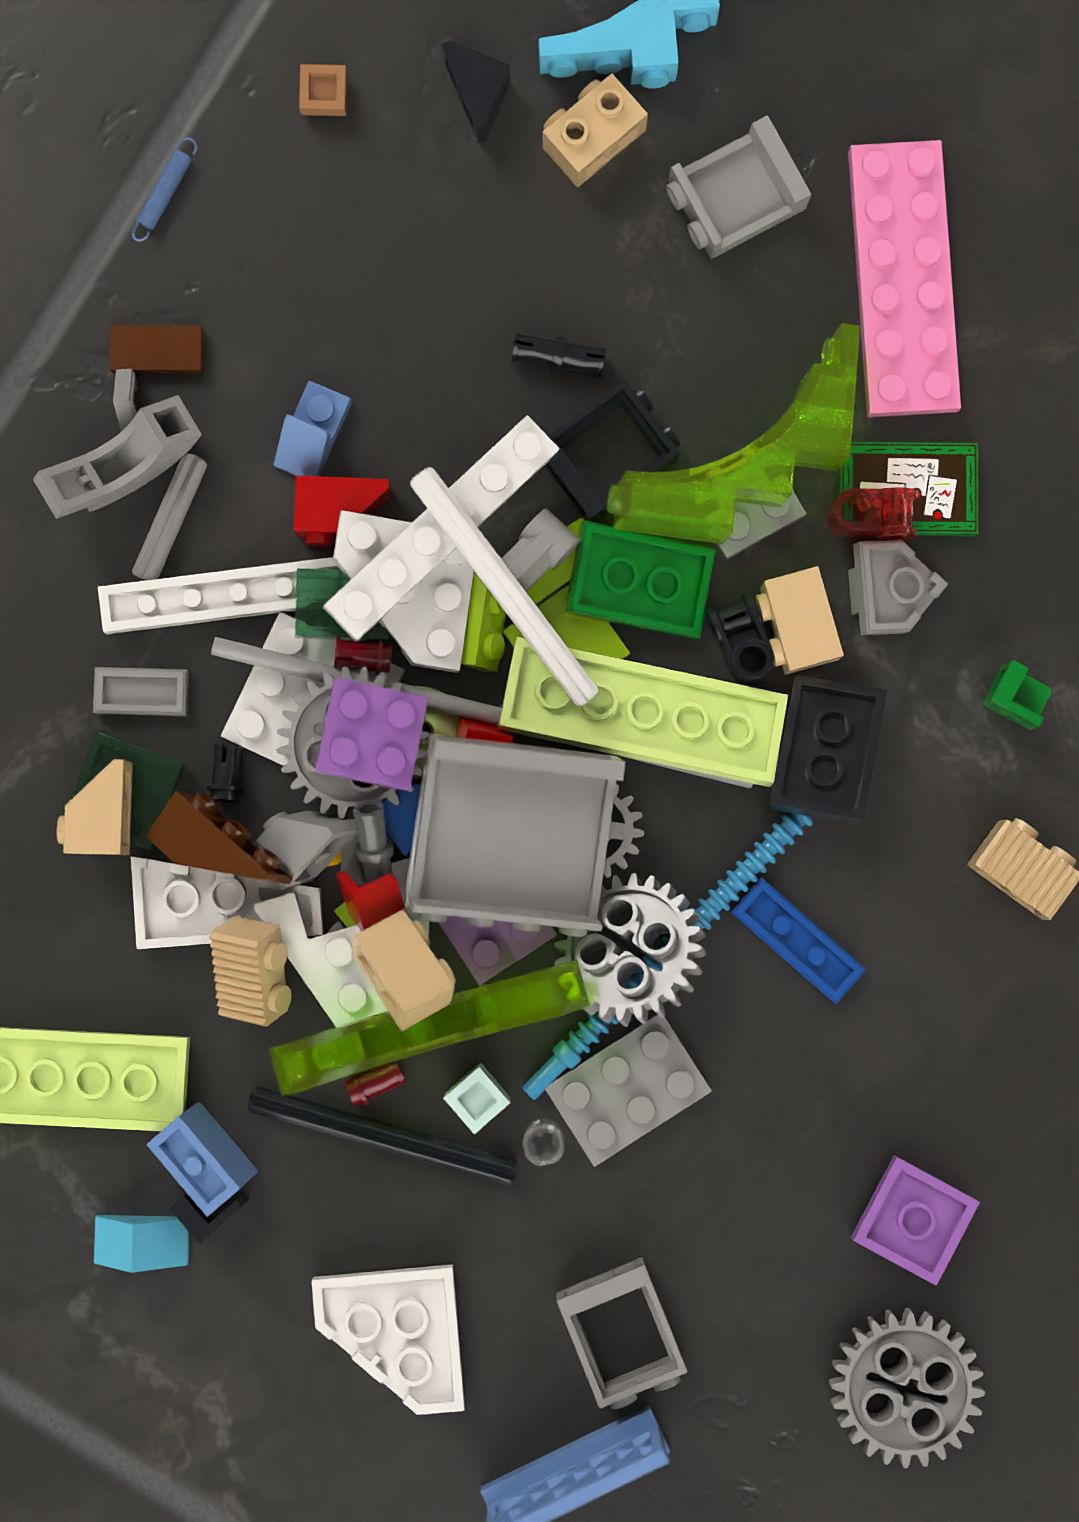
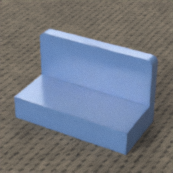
(202, 1158)

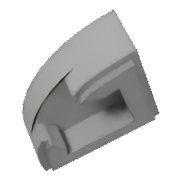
(124, 396)

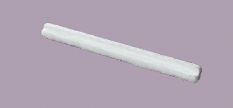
(504, 586)

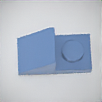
(311, 431)

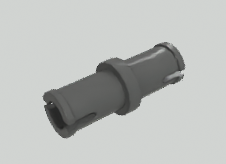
(373, 846)

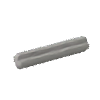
(169, 517)

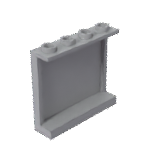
(513, 834)

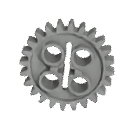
(304, 738)
(653, 914)
(892, 1426)

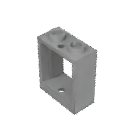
(600, 1289)

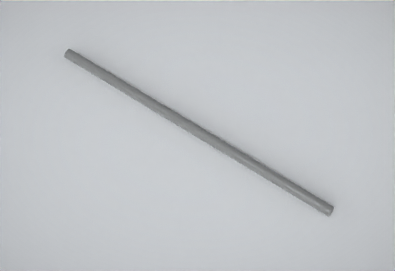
(436, 701)

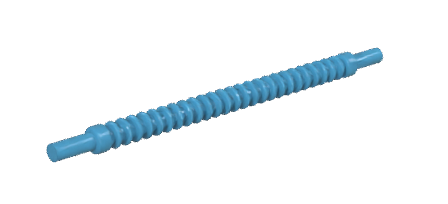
(568, 1052)

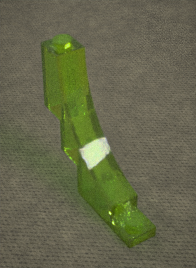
(702, 499)

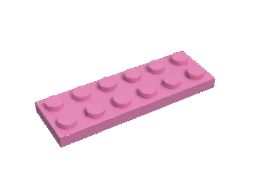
(904, 278)

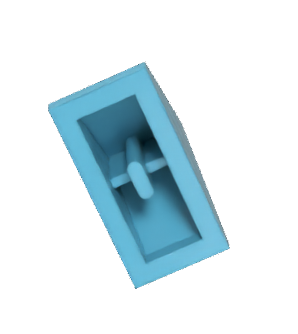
(140, 1242)

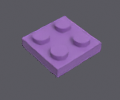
(371, 734)
(915, 1220)

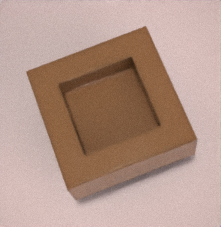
(323, 90)

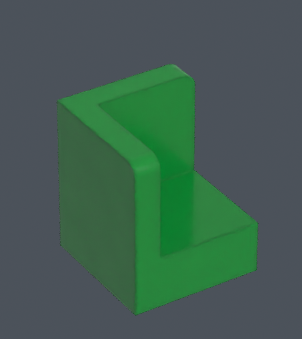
(1017, 695)

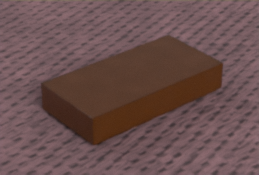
(157, 349)

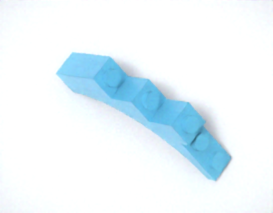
(633, 38)

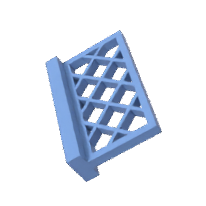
(578, 1471)

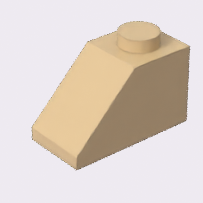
(100, 814)

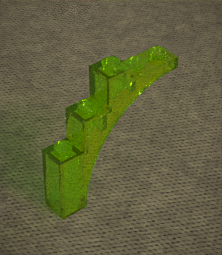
(470, 1015)

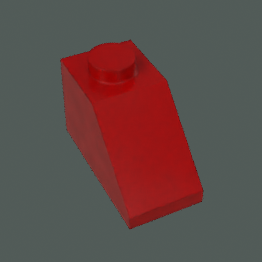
(322, 499)

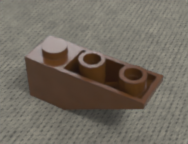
(200, 837)

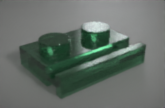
(312, 621)

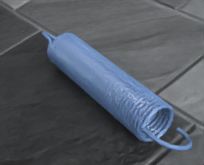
(164, 189)

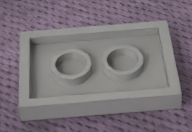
(627, 1089)

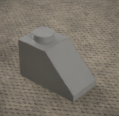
(306, 842)

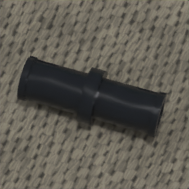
(558, 355)

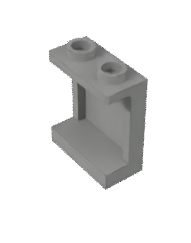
(738, 190)

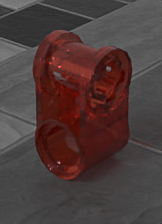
(883, 512)

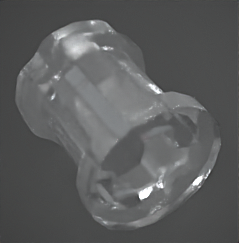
(548, 1155)

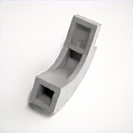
(128, 461)

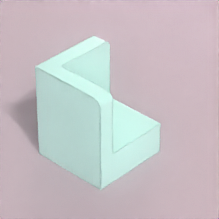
(477, 1098)

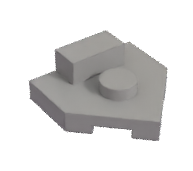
(890, 587)

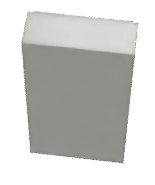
(141, 691)

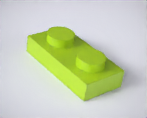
(484, 628)

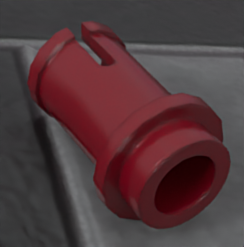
(363, 654)
(373, 1082)

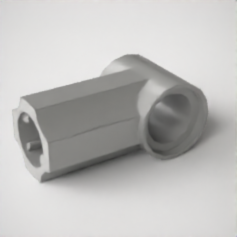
(540, 546)

